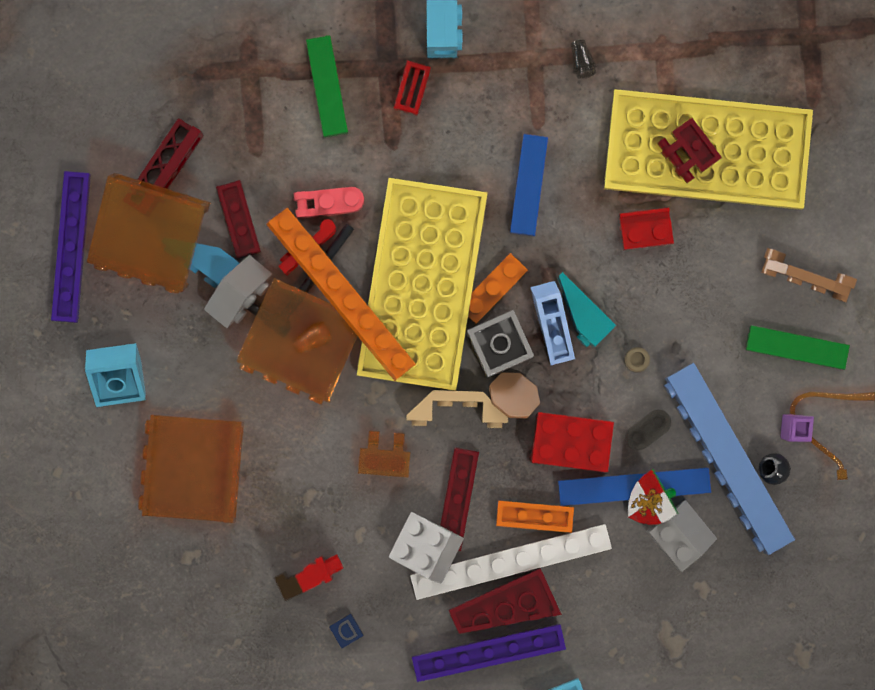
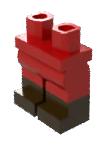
(309, 578)

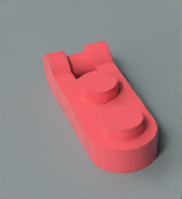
(329, 202)

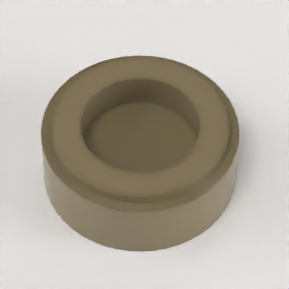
(637, 359)

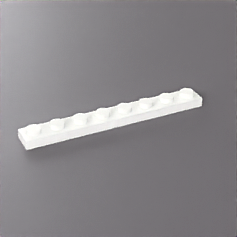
(515, 561)

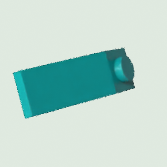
(586, 317)

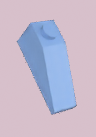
(553, 322)

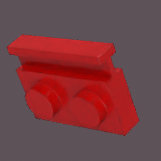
(646, 229)

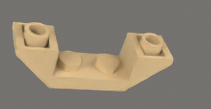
(490, 414)

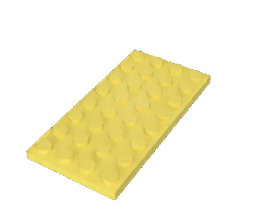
(759, 146)
(425, 278)

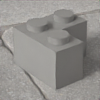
(238, 291)

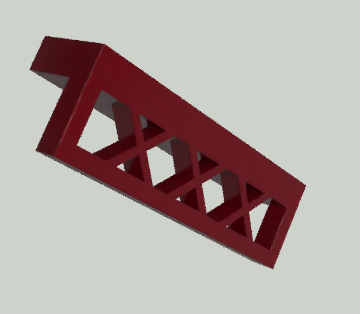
(182, 153)

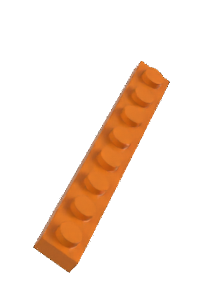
(340, 294)

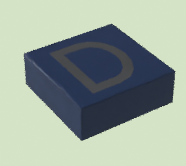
(346, 630)

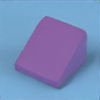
(797, 428)

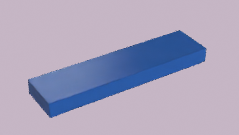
(529, 185)

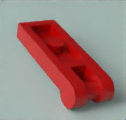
(327, 231)

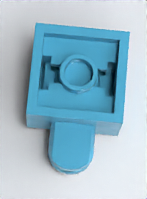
(442, 30)

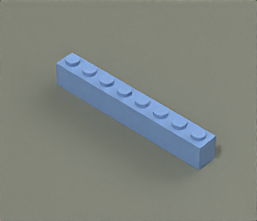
(729, 459)

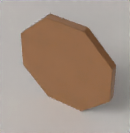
(514, 395)

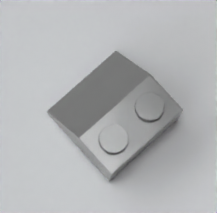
(683, 537)

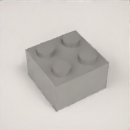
(500, 344)
(426, 547)

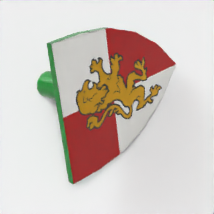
(650, 501)

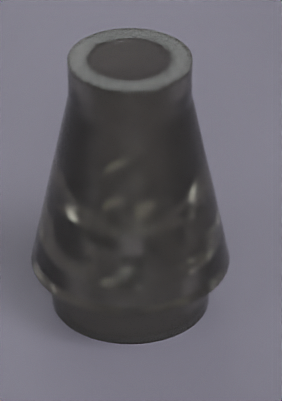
(582, 60)

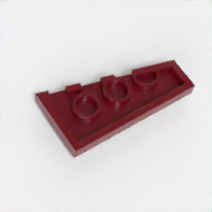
(508, 604)

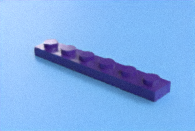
(71, 247)
(488, 652)

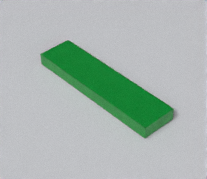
(327, 86)
(797, 347)

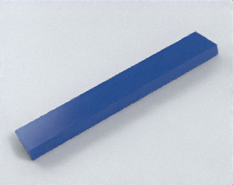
(620, 487)

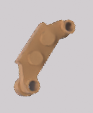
(840, 287)

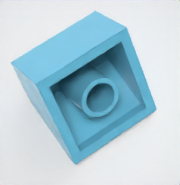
(115, 375)

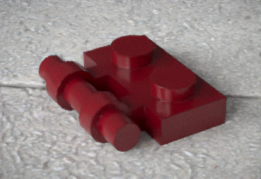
(696, 147)

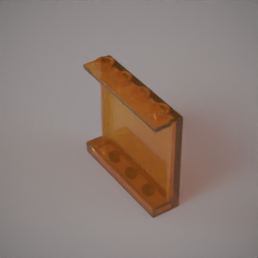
(146, 232)
(271, 349)
(191, 468)

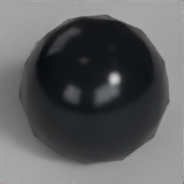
(774, 469)

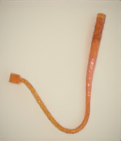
(870, 396)

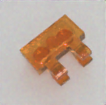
(384, 462)

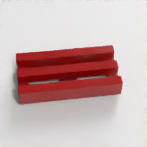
(406, 108)

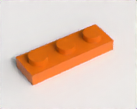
(495, 287)
(535, 516)

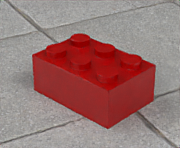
(572, 442)

